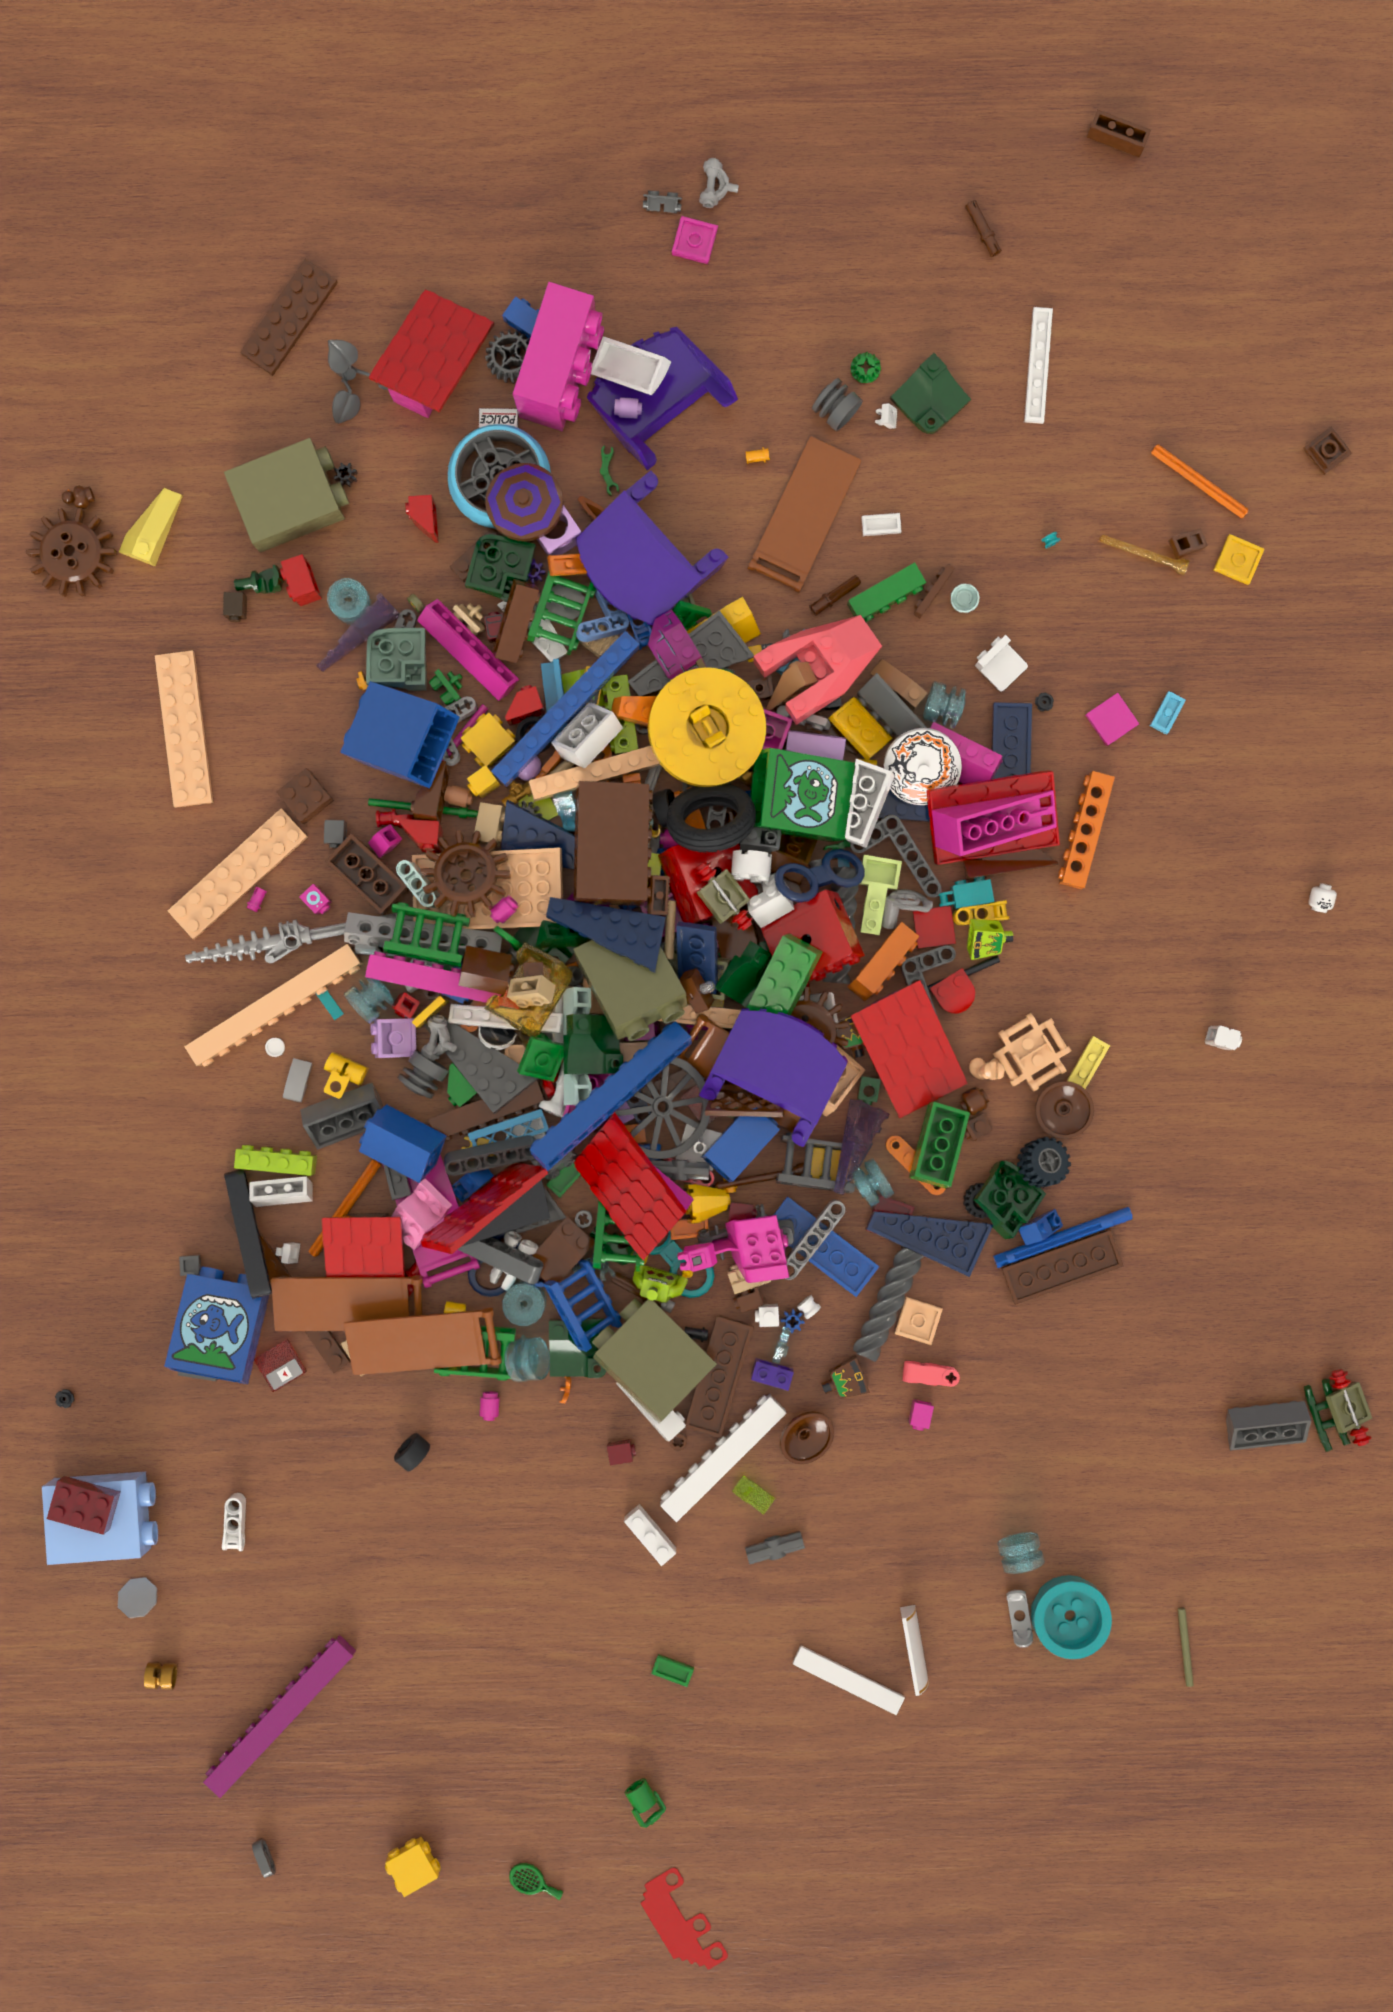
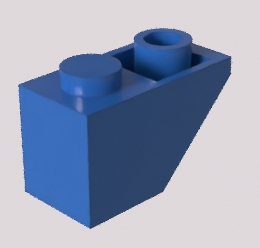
(470, 1183)
(1040, 1227)

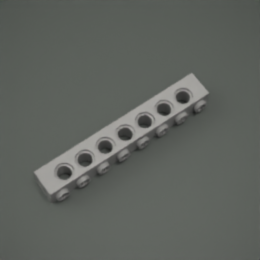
(377, 925)

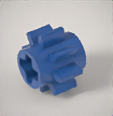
(788, 1317)

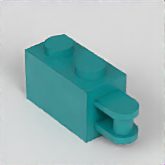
(968, 894)

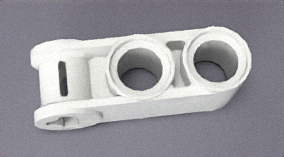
(234, 1535)

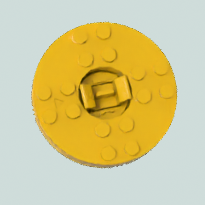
(706, 727)

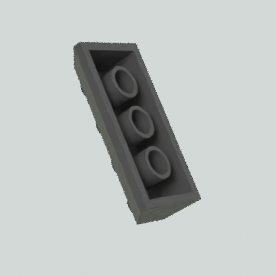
(888, 707)
(340, 1118)
(1268, 1425)

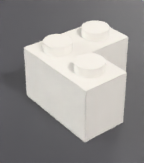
(769, 904)

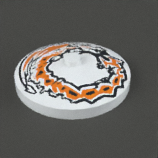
(922, 762)

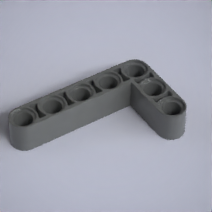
(903, 850)
(920, 966)

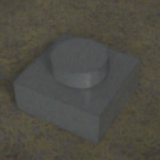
(190, 1265)

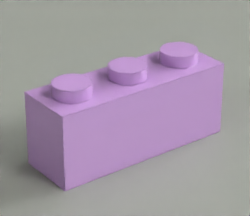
(816, 744)

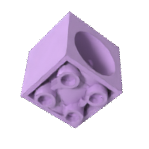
(566, 542)

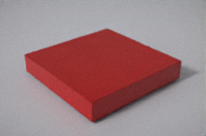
(934, 927)

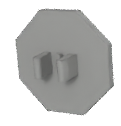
(561, 609)
(137, 1597)

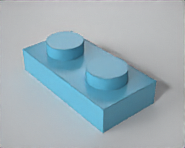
(1167, 712)

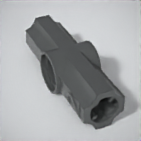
(683, 1169)
(774, 1547)

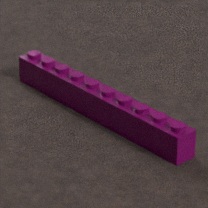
(279, 1716)

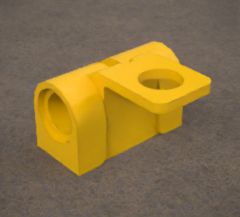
(343, 1071)

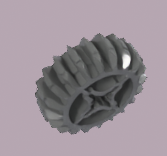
(499, 347)

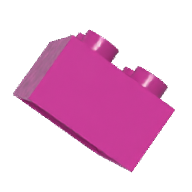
(558, 357)

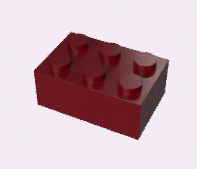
(83, 1505)

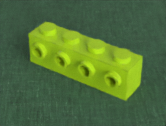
(626, 739)
(275, 1161)

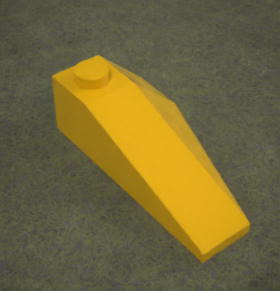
(740, 619)

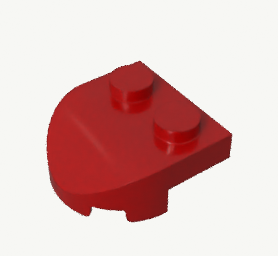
(954, 992)

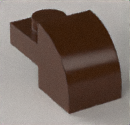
(1187, 543)

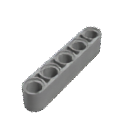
(814, 1229)

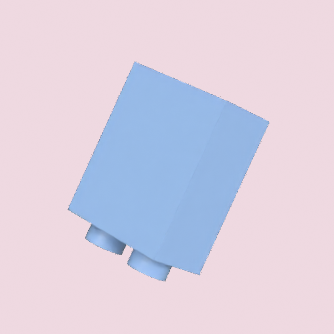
(130, 1529)

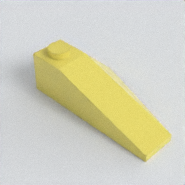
(150, 531)

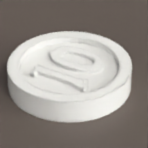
(275, 1047)

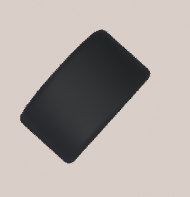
(412, 1452)

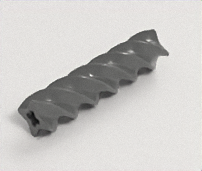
(850, 905)
(889, 1301)

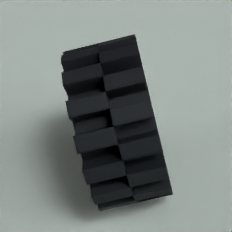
(969, 1201)

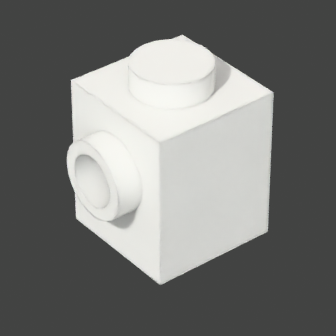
(767, 1315)

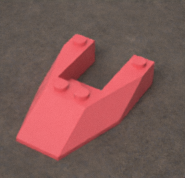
(835, 654)

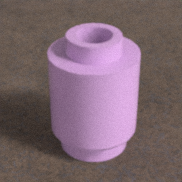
(627, 408)

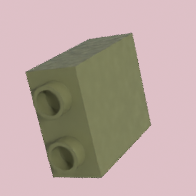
(286, 494)
(629, 991)
(652, 1358)

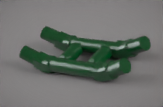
(1321, 1426)

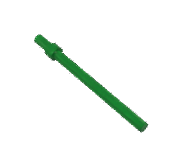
(461, 812)

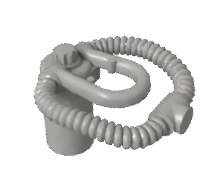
(894, 903)

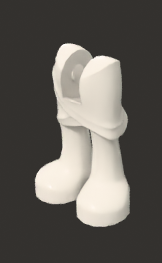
(556, 1104)
(512, 1239)

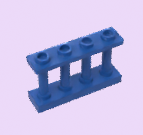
(564, 1305)

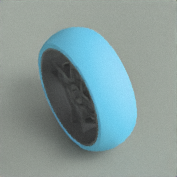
(481, 440)

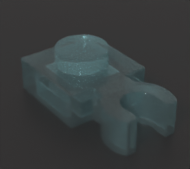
(565, 805)
(781, 1348)

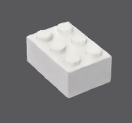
(587, 735)

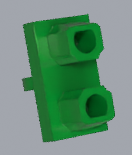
(440, 680)

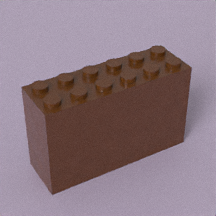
(612, 843)

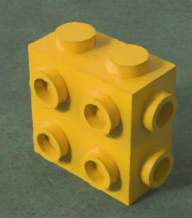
(487, 740)
(412, 1866)

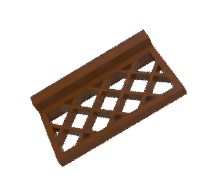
(739, 1097)

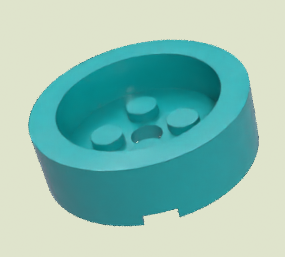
(1088, 1627)

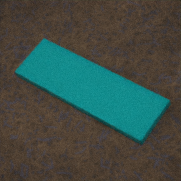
(330, 1005)

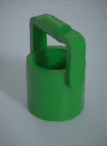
(642, 1799)

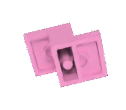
(421, 1212)

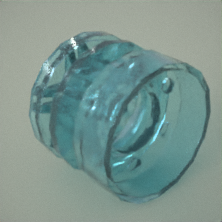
(348, 611)
(944, 704)
(368, 998)

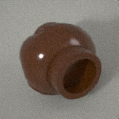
(80, 497)

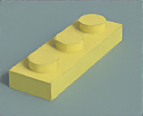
(1088, 1062)

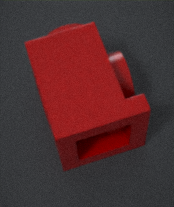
(405, 1005)

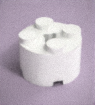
(751, 865)

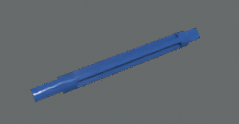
(1063, 1237)

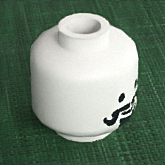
(1322, 898)

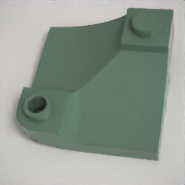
(398, 658)

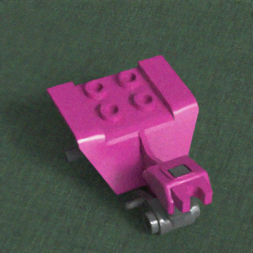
(755, 1246)

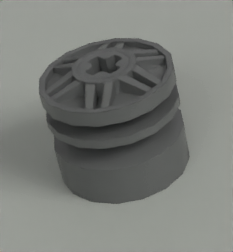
(834, 401)
(423, 1075)

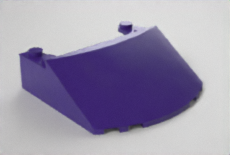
(686, 381)
(636, 562)
(781, 1063)

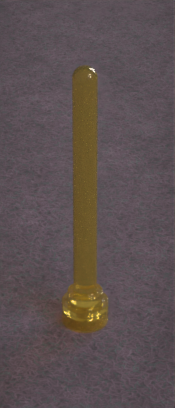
(1178, 565)

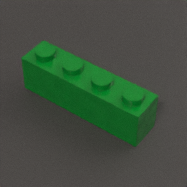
(887, 592)

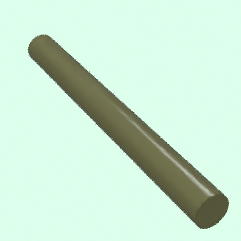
(1185, 1647)

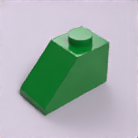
(459, 1088)

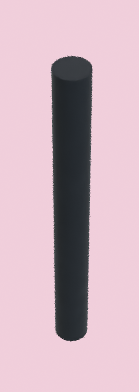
(975, 968)

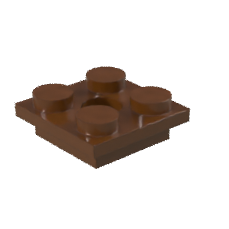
(1317, 453)

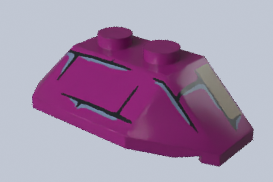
(673, 646)

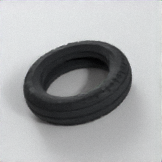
(716, 838)

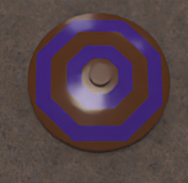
(524, 502)

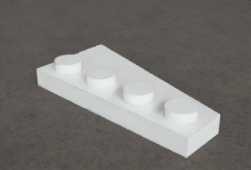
(547, 647)

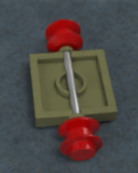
(723, 896)
(1349, 1407)

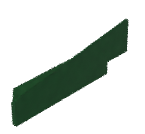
(556, 935)

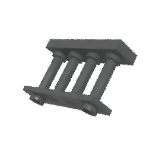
(806, 1179)

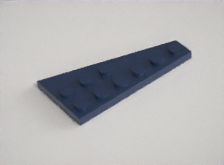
(527, 831)
(618, 930)
(942, 1240)

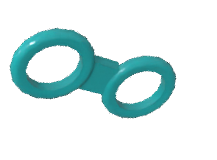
(669, 1251)

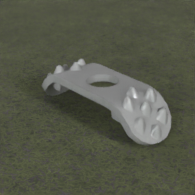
(1021, 1629)

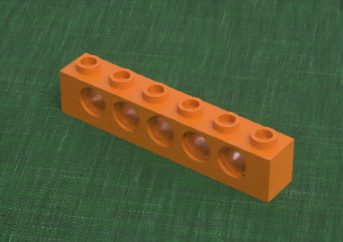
(1103, 784)

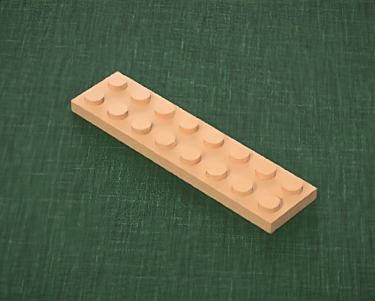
(184, 729)
(237, 874)

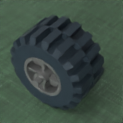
(1043, 1162)

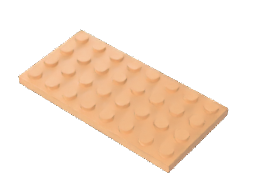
(533, 880)

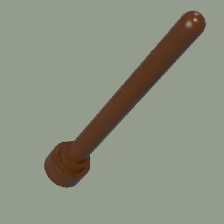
(797, 1171)

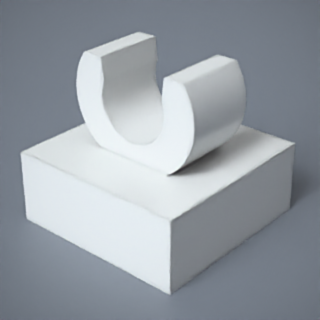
(888, 416)
(289, 1252)

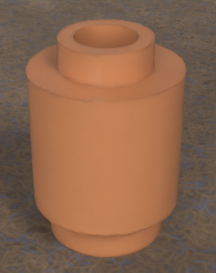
(458, 796)

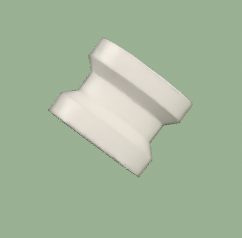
(809, 1307)

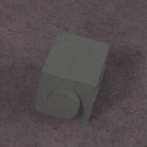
(335, 832)

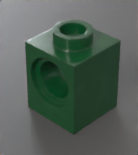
(865, 1081)

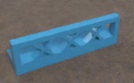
(552, 683)
(510, 1123)

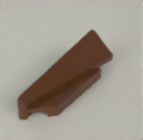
(1007, 863)

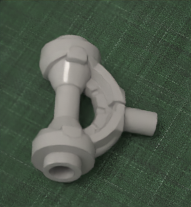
(709, 196)
(437, 1027)

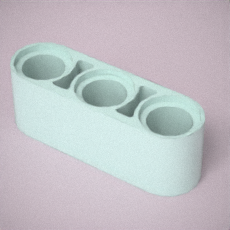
(411, 879)

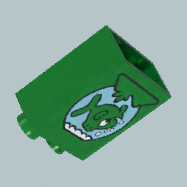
(802, 794)

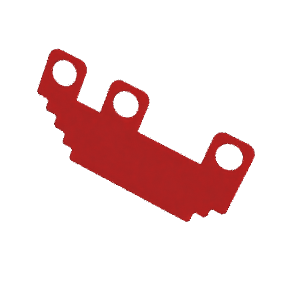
(671, 1926)

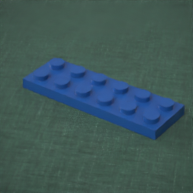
(834, 1255)

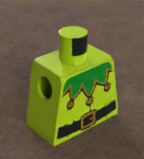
(986, 938)

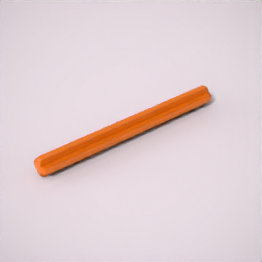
(1199, 481)
(349, 1201)

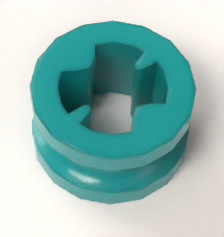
(1051, 539)

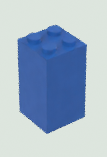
(402, 1143)
(740, 1145)

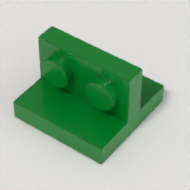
(541, 1058)

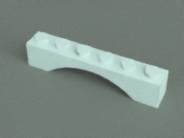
(576, 1086)

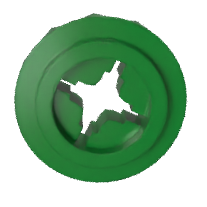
(859, 373)

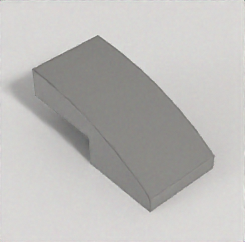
(297, 1080)

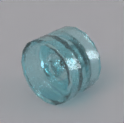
(869, 1184)
(514, 1308)
(527, 1359)
(1020, 1552)

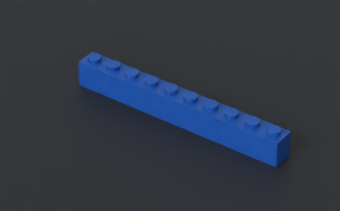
(565, 709)
(610, 1096)

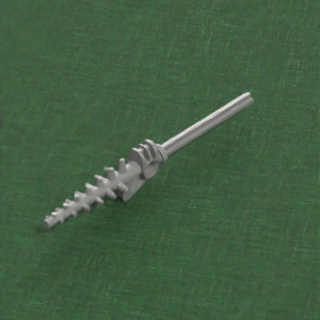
(275, 945)

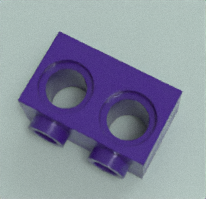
(772, 1374)

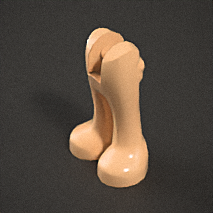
(990, 1070)

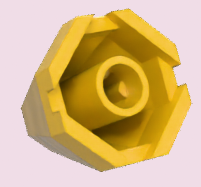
(706, 1202)

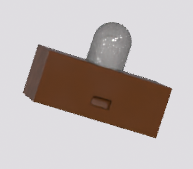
(697, 990)

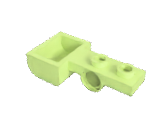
(879, 876)

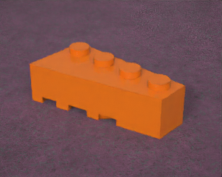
(633, 708)
(883, 962)

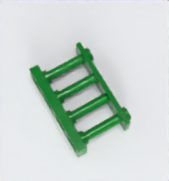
(543, 613)
(414, 950)
(602, 1238)
(505, 1336)

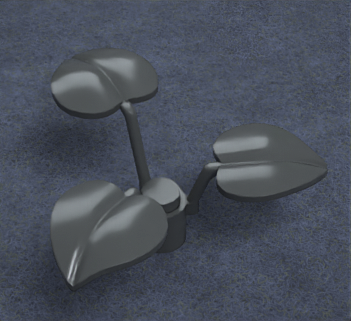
(340, 360)

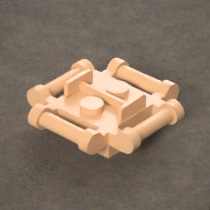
(1031, 1052)

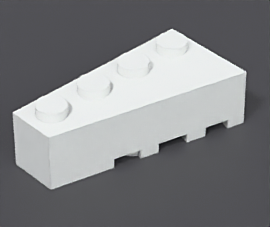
(867, 799)

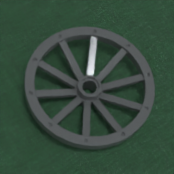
(669, 1105)

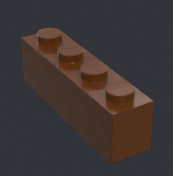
(515, 621)

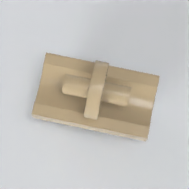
(469, 615)

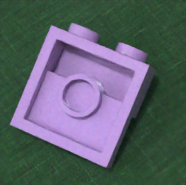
(393, 1038)

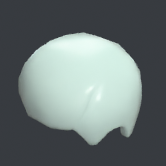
(965, 598)

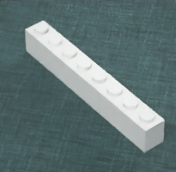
(722, 1457)

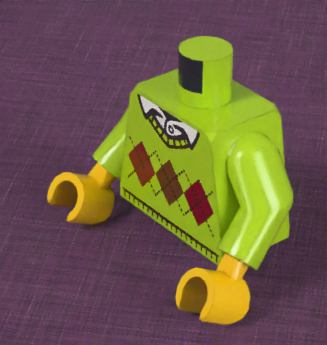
(660, 1284)

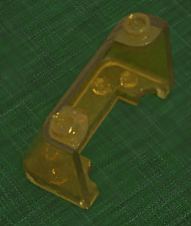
(533, 1018)

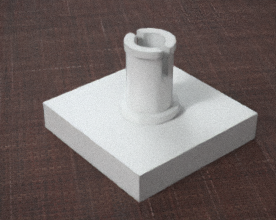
(694, 1153)

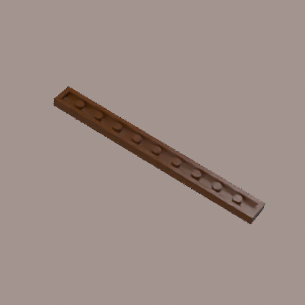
(322, 1340)

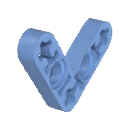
(609, 620)

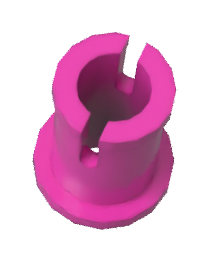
(256, 899)

